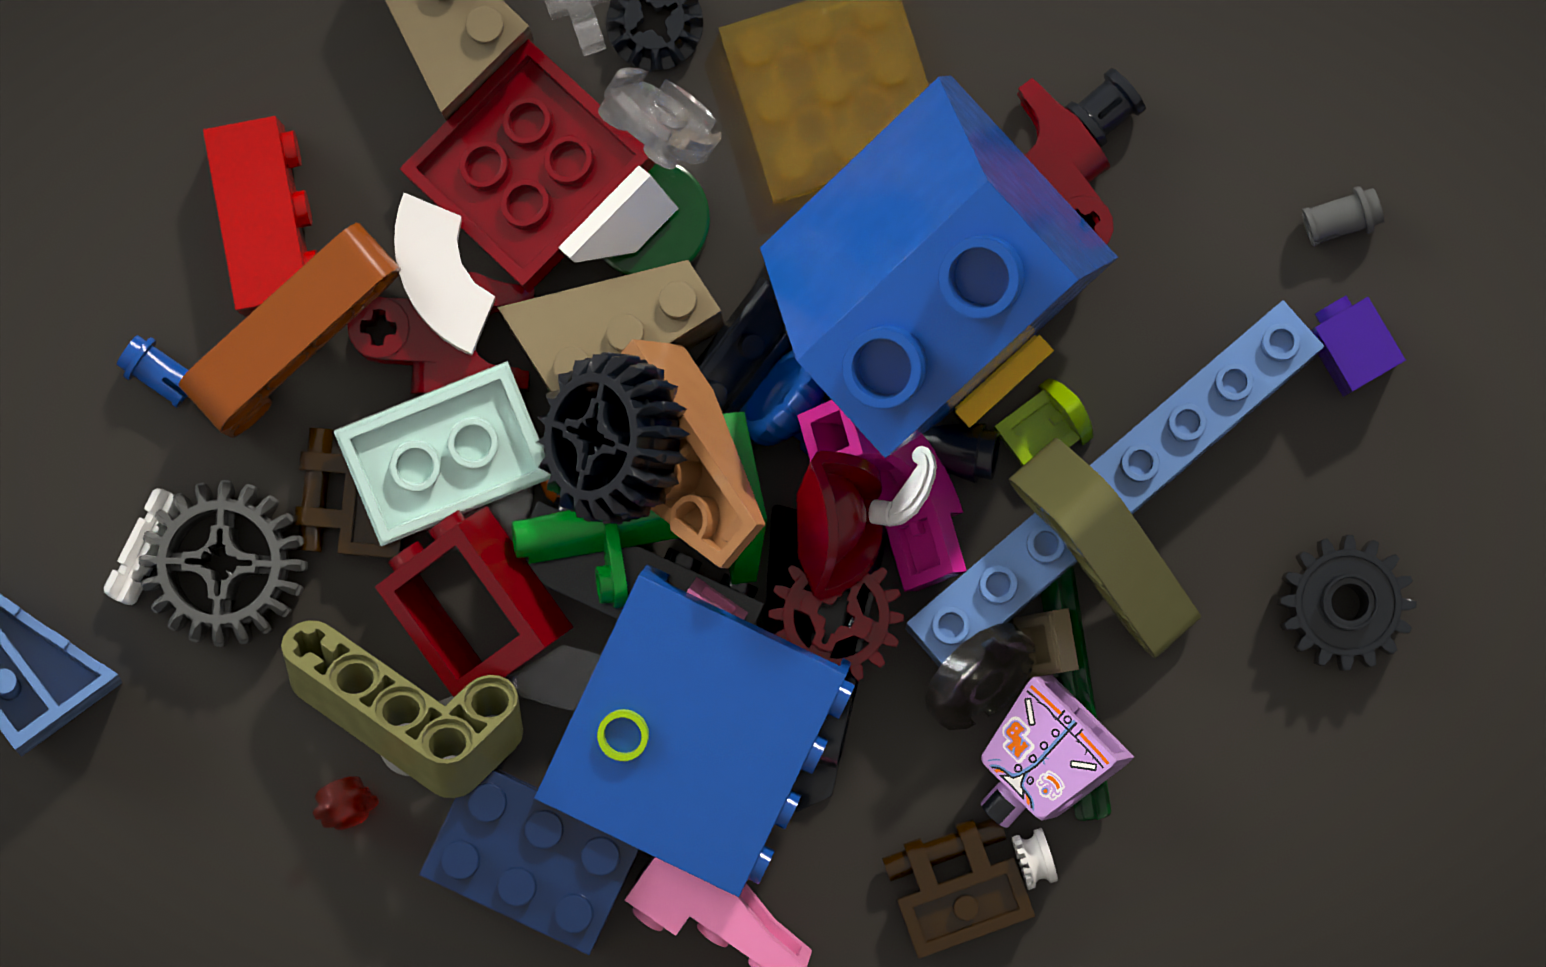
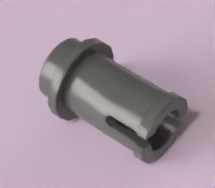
(1343, 216)

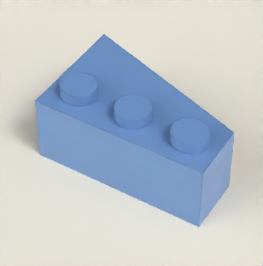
(43, 679)

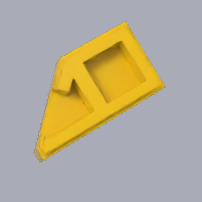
(1003, 380)

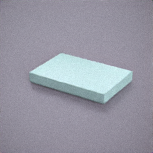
(443, 453)

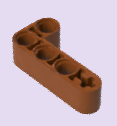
(288, 329)

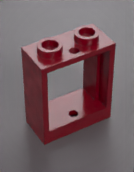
(505, 577)

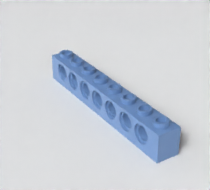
(1135, 469)

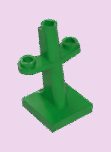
(567, 535)

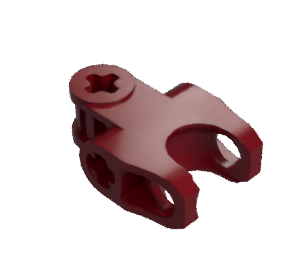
(1067, 156)
(416, 345)

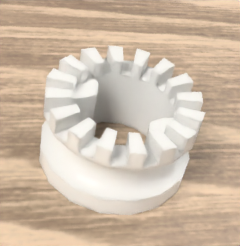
(1035, 857)

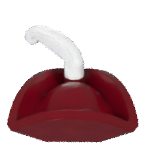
(844, 520)

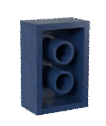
(530, 861)

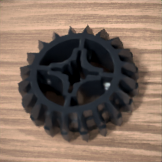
(612, 438)

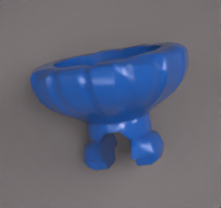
(777, 402)

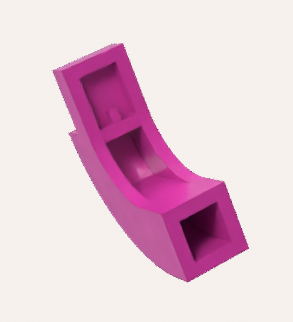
(925, 544)

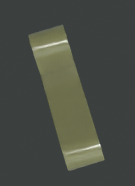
(1107, 545)
(392, 700)

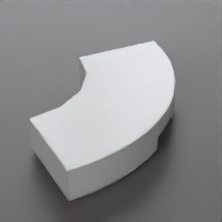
(435, 276)

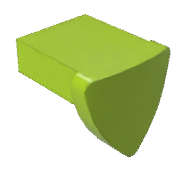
(1048, 415)

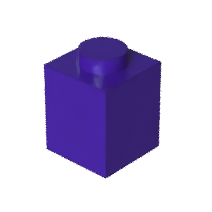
(1355, 343)

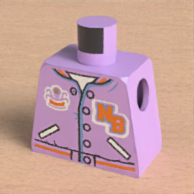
(1048, 754)

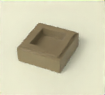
(1053, 641)

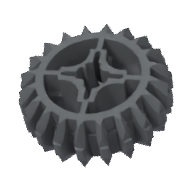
(222, 591)

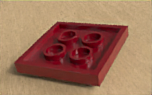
(525, 163)

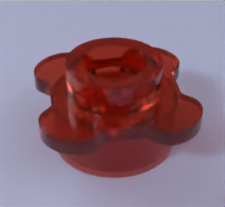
(344, 803)

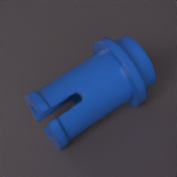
(153, 369)

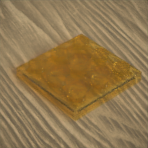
(821, 84)

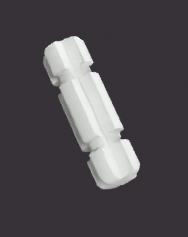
(126, 582)

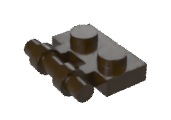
(356, 531)
(964, 905)

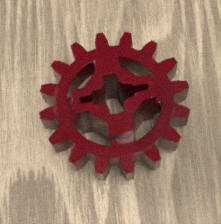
(863, 628)

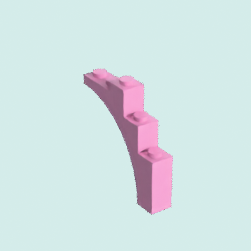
(669, 896)

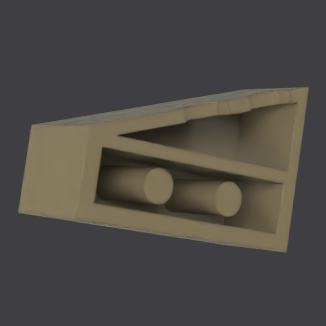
(458, 43)
(604, 316)

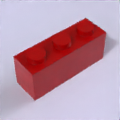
(258, 206)

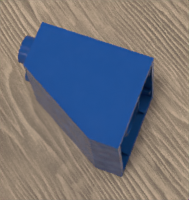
(926, 266)

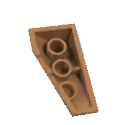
(714, 500)

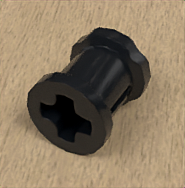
(1113, 90)

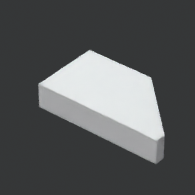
(621, 220)

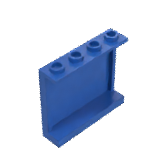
(727, 734)

